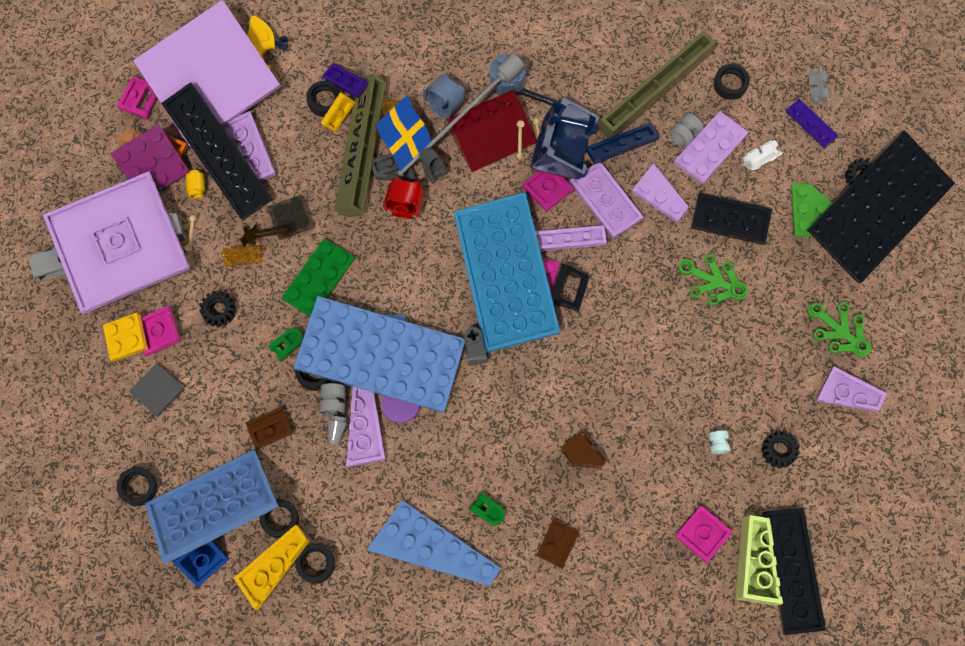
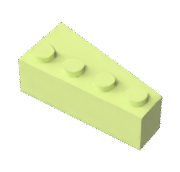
(757, 565)

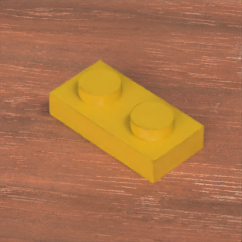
(337, 112)

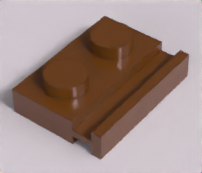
(269, 428)
(557, 543)

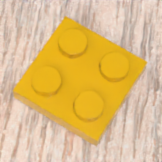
(125, 337)

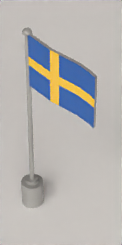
(407, 134)

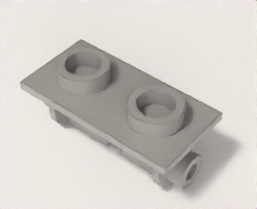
(821, 92)

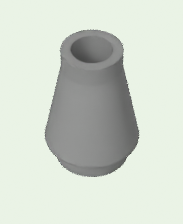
(336, 428)

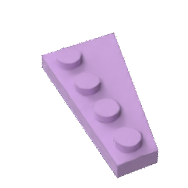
(249, 142)

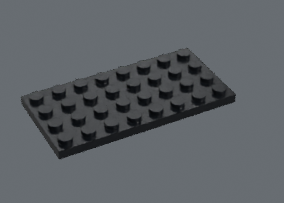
(880, 207)

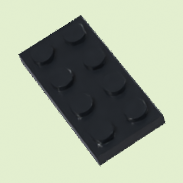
(731, 218)

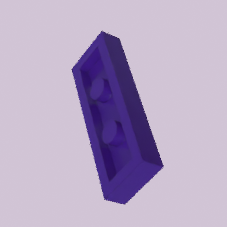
(345, 80)
(811, 123)

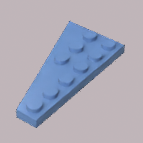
(422, 542)

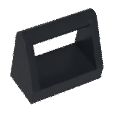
(563, 272)

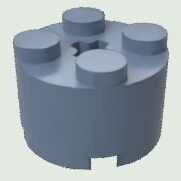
(515, 84)
(444, 96)

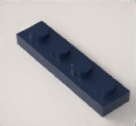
(622, 143)

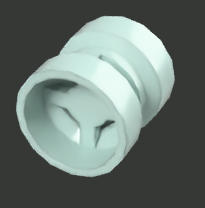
(719, 443)

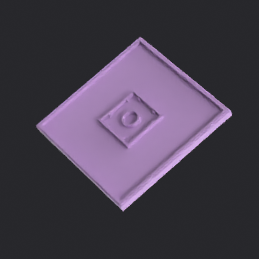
(215, 59)
(116, 242)

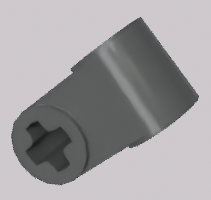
(432, 164)
(475, 349)

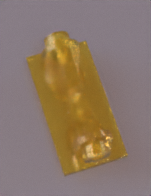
(242, 255)

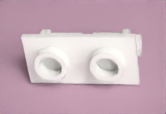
(754, 158)

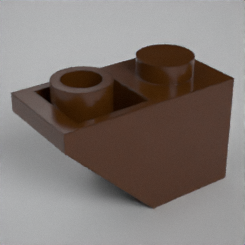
(581, 453)

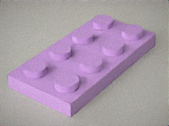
(711, 147)
(607, 200)

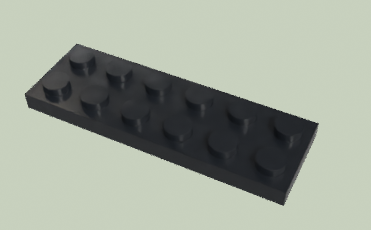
(796, 572)

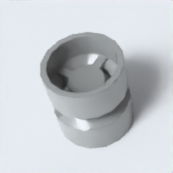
(686, 129)
(332, 399)

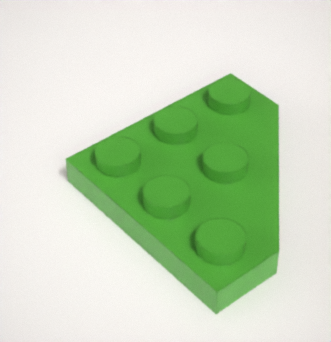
(806, 207)

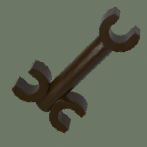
(251, 234)

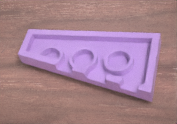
(365, 436)

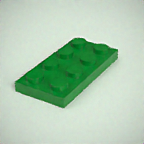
(318, 276)

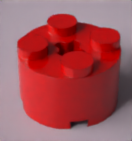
(403, 198)

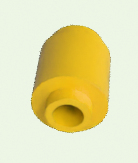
(195, 184)

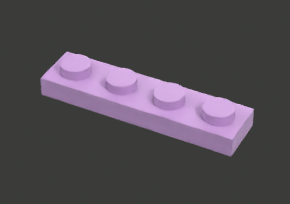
(571, 238)

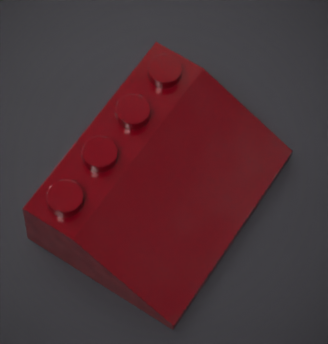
(491, 131)

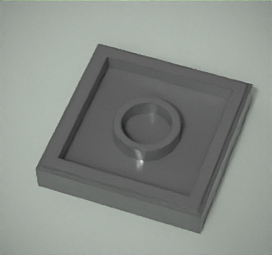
(157, 390)

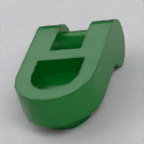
(293, 340)
(494, 513)

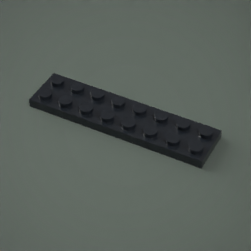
(217, 151)

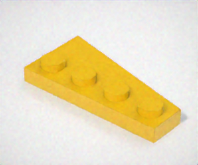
(268, 569)

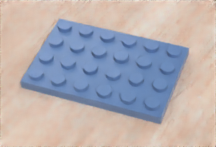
(210, 506)

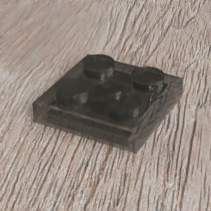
(292, 211)

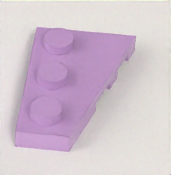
(660, 194)
(850, 391)

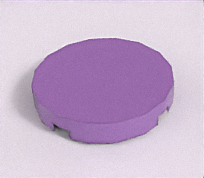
(398, 411)

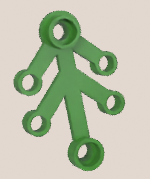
(715, 281)
(841, 330)

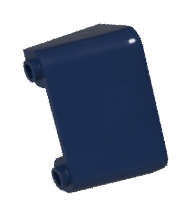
(564, 140)

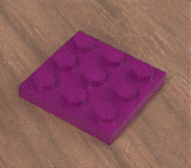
(151, 153)

